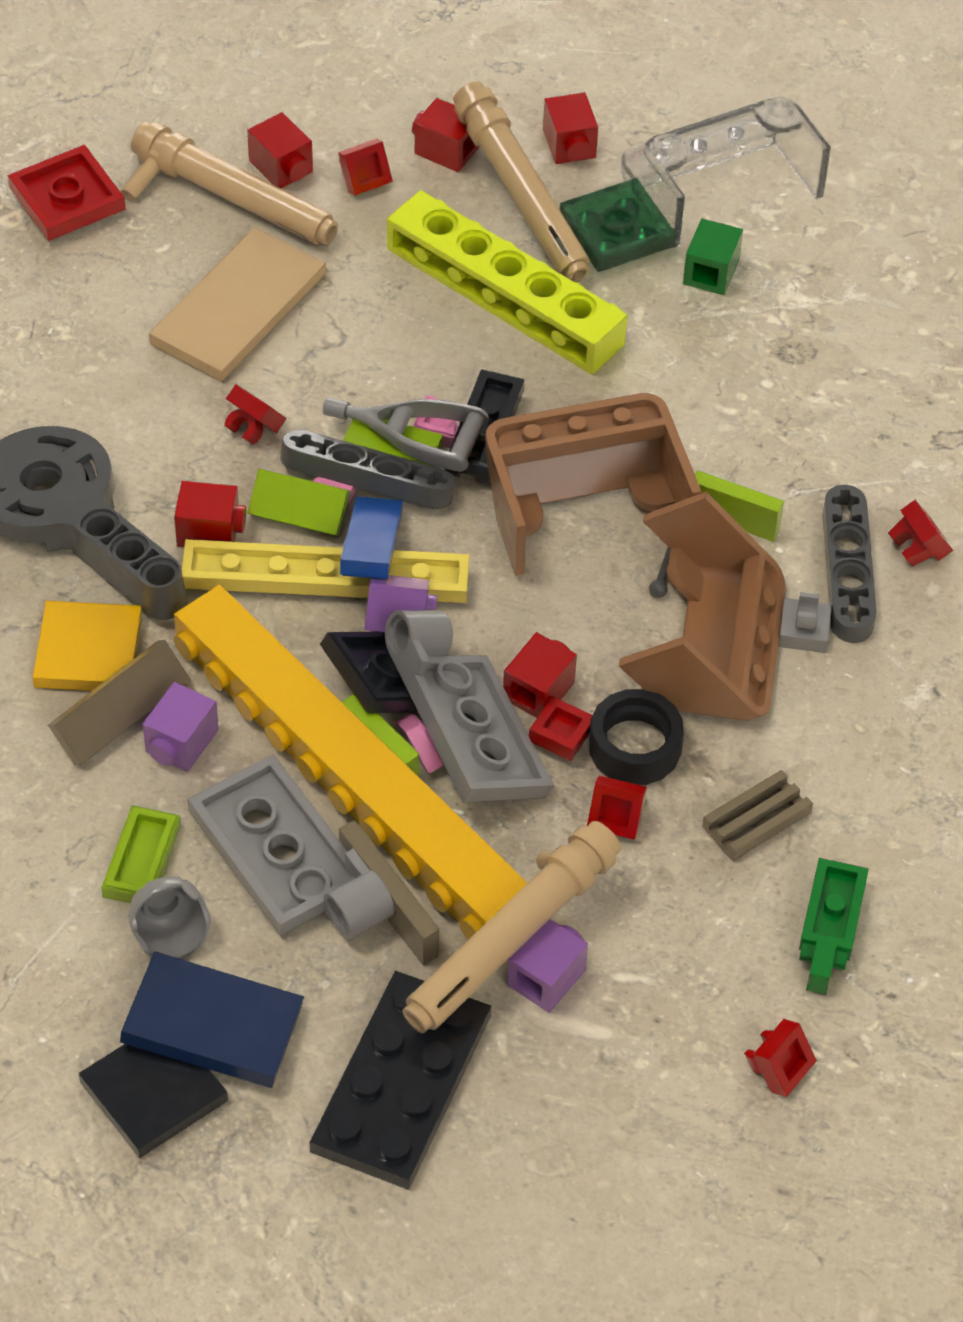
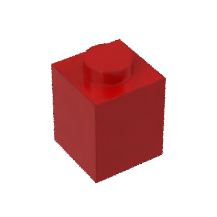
(570, 128)
(442, 136)
(280, 150)
(208, 513)
(538, 673)

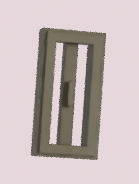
(786, 794)

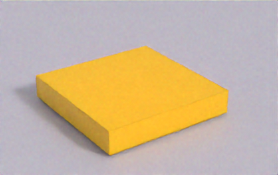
(85, 643)

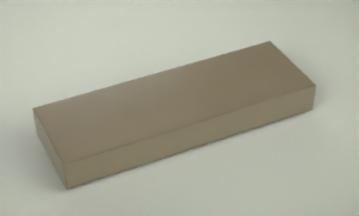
(118, 702)
(410, 917)

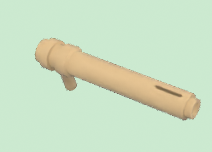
(491, 130)
(179, 156)
(563, 874)

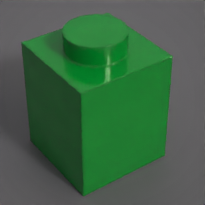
(712, 256)

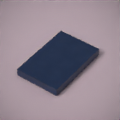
(212, 1019)

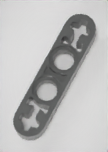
(367, 469)
(844, 562)

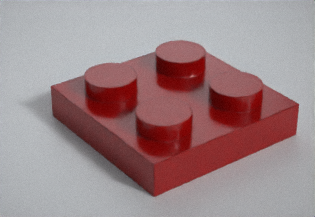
(66, 192)

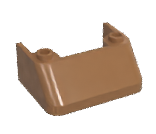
(580, 454)
(731, 618)

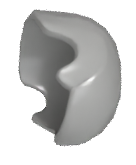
(169, 917)

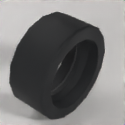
(636, 706)

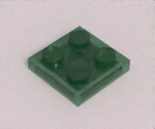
(618, 224)

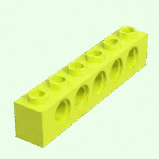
(507, 282)

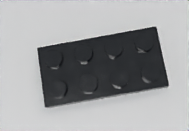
(397, 1087)

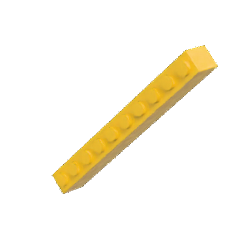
(346, 760)

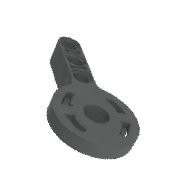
(82, 515)

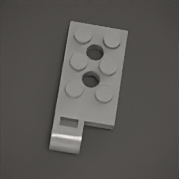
(465, 711)
(311, 882)

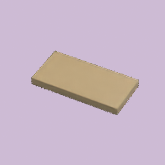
(237, 304)

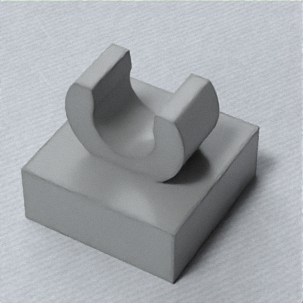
(805, 623)

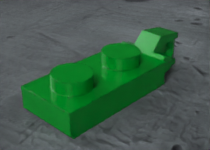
(831, 920)

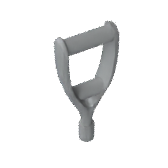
(399, 417)

